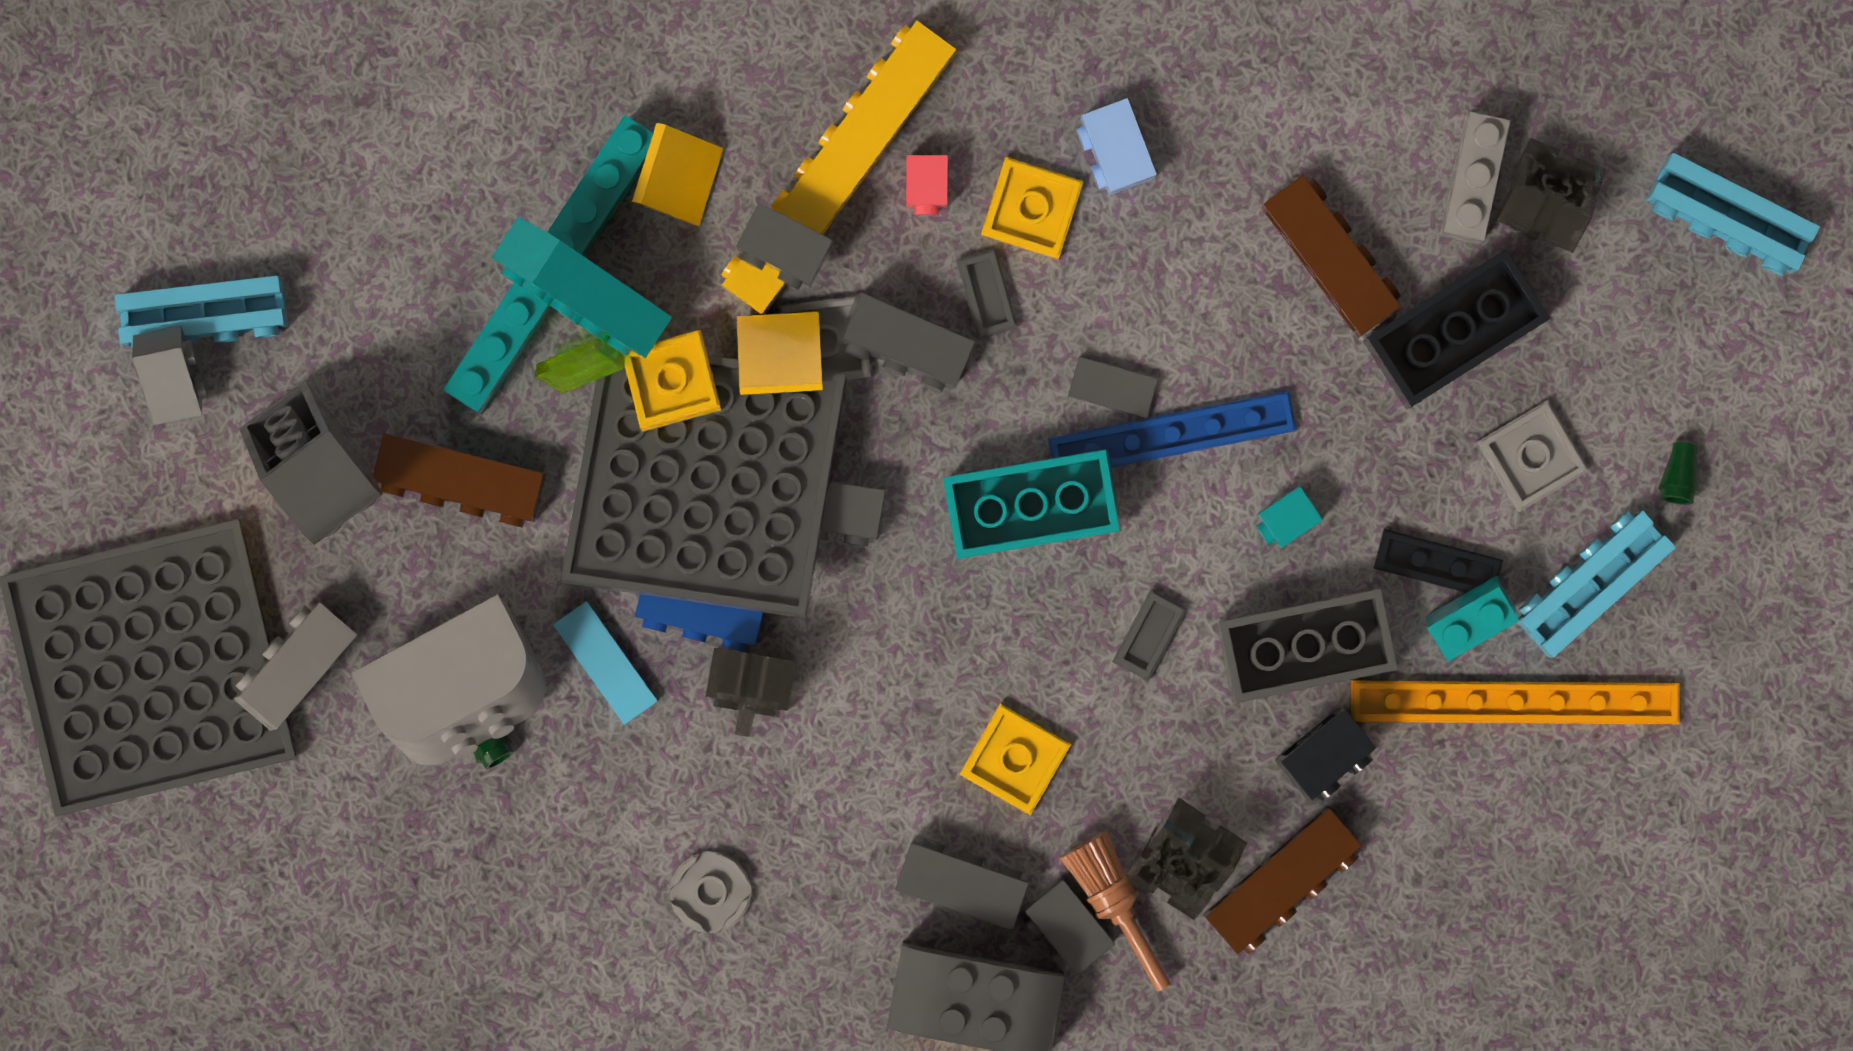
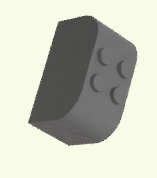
(309, 463)
(975, 1000)

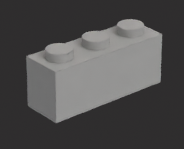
(1474, 178)
(293, 665)

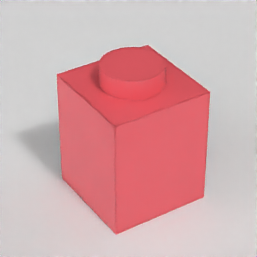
(926, 183)

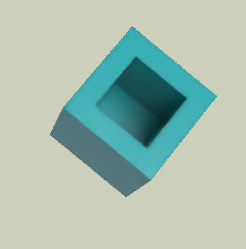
(1287, 519)

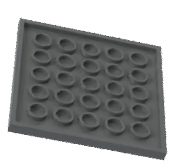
(708, 504)
(139, 666)

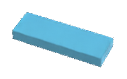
(605, 663)

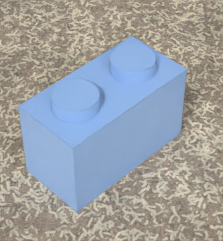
(1116, 146)

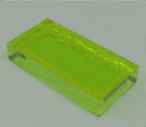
(580, 366)

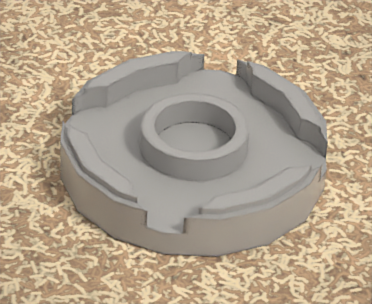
(717, 879)

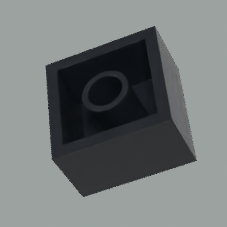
(1326, 755)

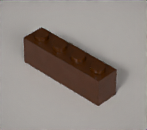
(1331, 256)
(459, 478)
(1282, 881)

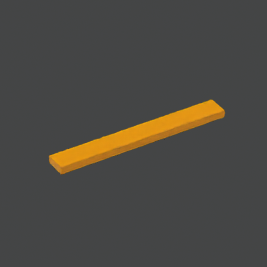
(1515, 702)

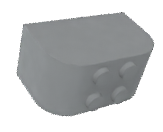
(455, 685)

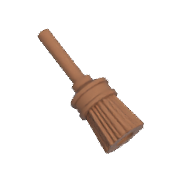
(1112, 897)

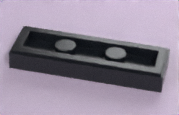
(1434, 562)

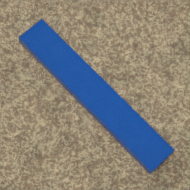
(1183, 431)

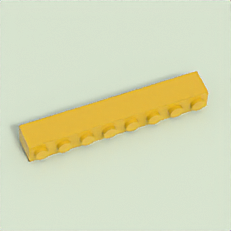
(849, 150)

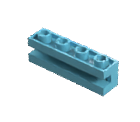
(1732, 214)
(206, 310)
(1595, 583)

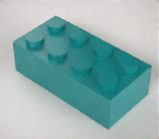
(579, 289)
(1032, 504)

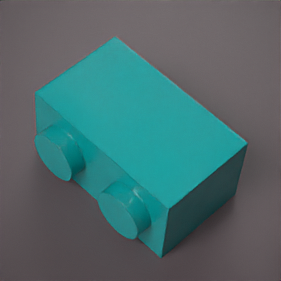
(1472, 618)

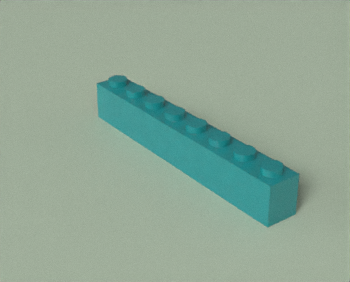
(577, 226)

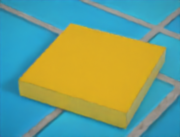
(677, 174)
(1032, 208)
(779, 353)
(672, 381)
(1015, 759)

